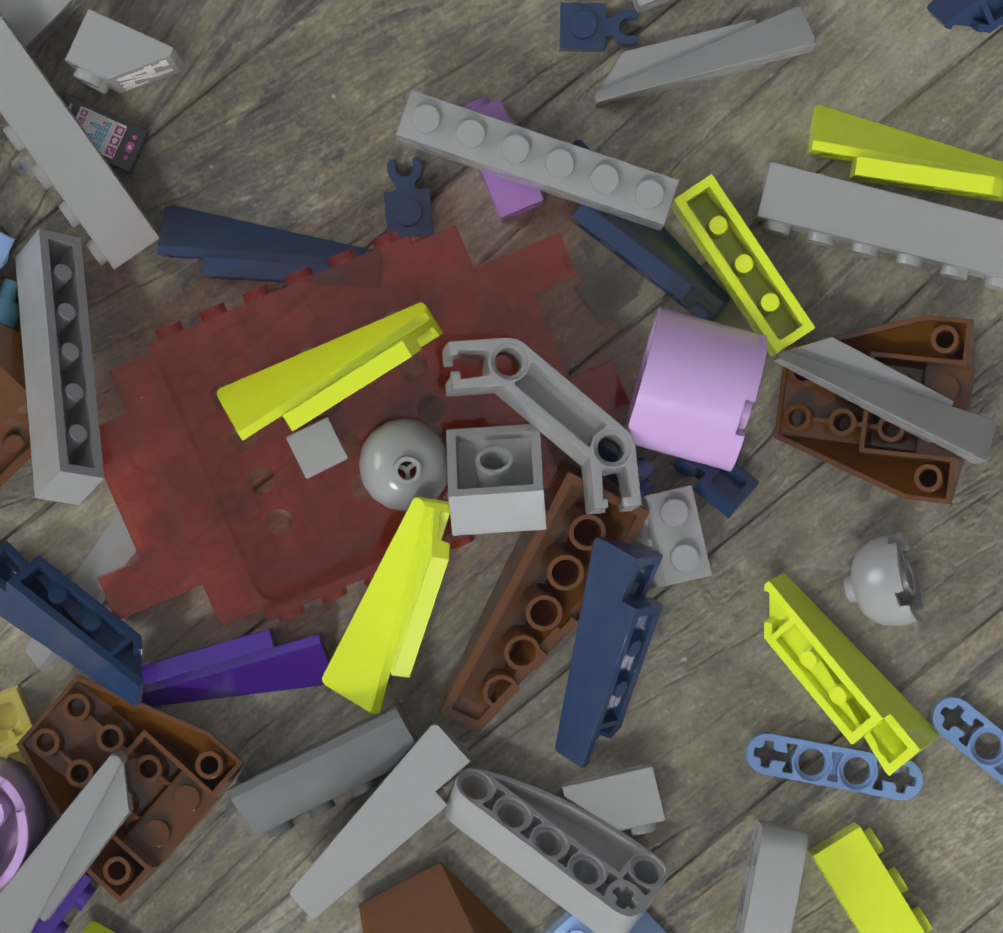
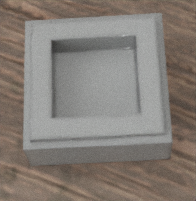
(316, 447)

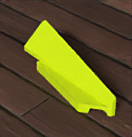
(902, 158)
(328, 373)
(394, 609)
(842, 678)

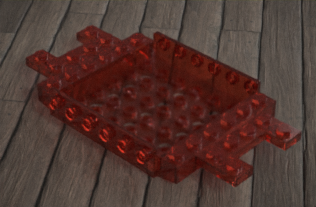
(189, 487)

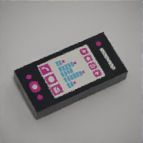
(114, 137)

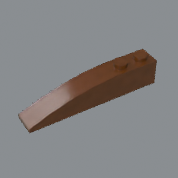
(535, 598)

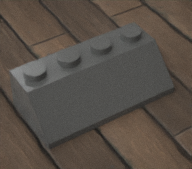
(323, 771)

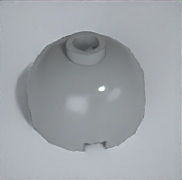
(401, 442)
(885, 582)

